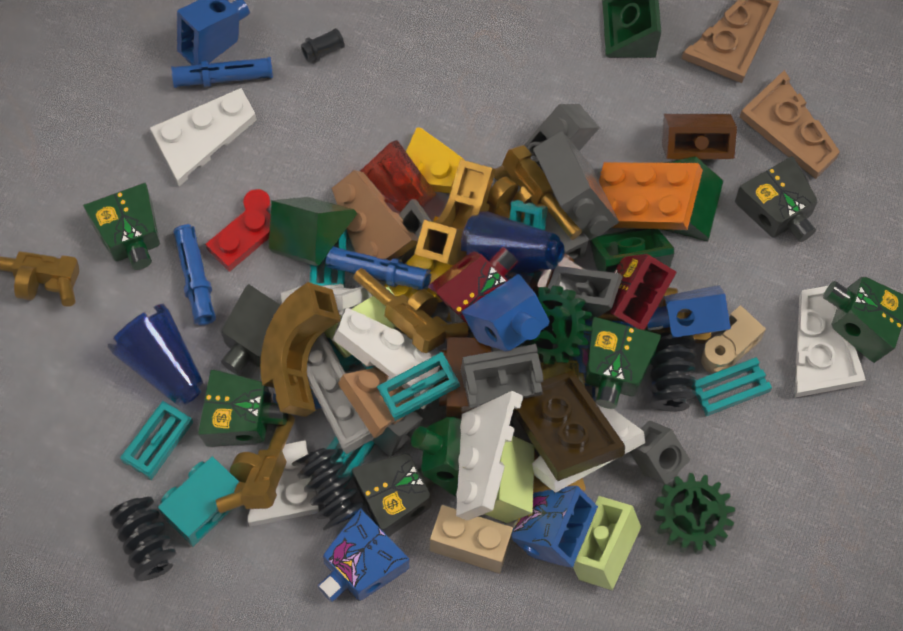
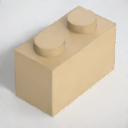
(471, 541)

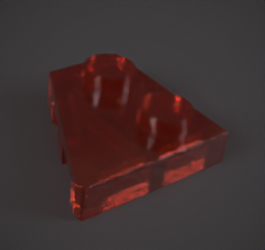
(398, 177)

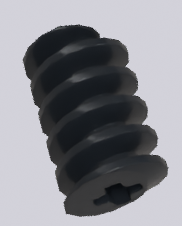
(670, 373)
(328, 486)
(141, 538)

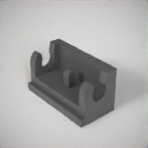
(500, 372)

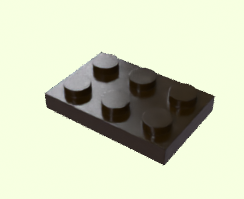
(568, 427)

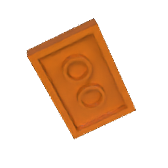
(651, 193)

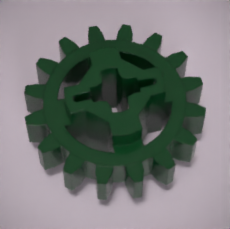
(568, 325)
(708, 510)

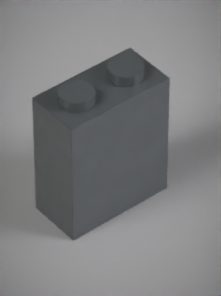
(575, 185)

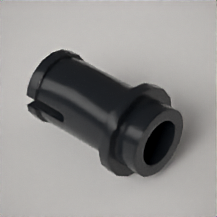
(322, 45)

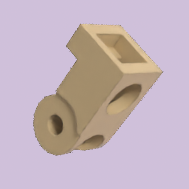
(734, 343)

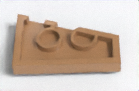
(734, 39)
(787, 124)
(375, 227)
(366, 399)

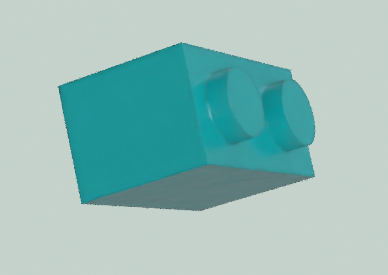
(193, 505)

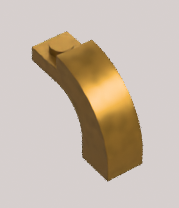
(468, 197)
(288, 344)

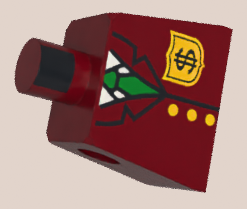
(472, 279)
(640, 289)

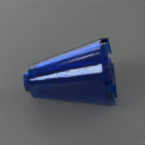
(531, 246)
(159, 355)

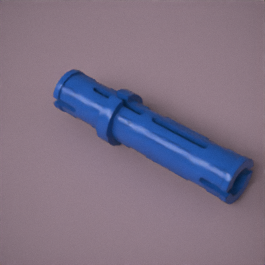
(221, 72)
(391, 272)
(197, 286)

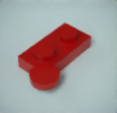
(244, 233)

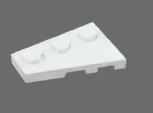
(381, 347)
(481, 447)

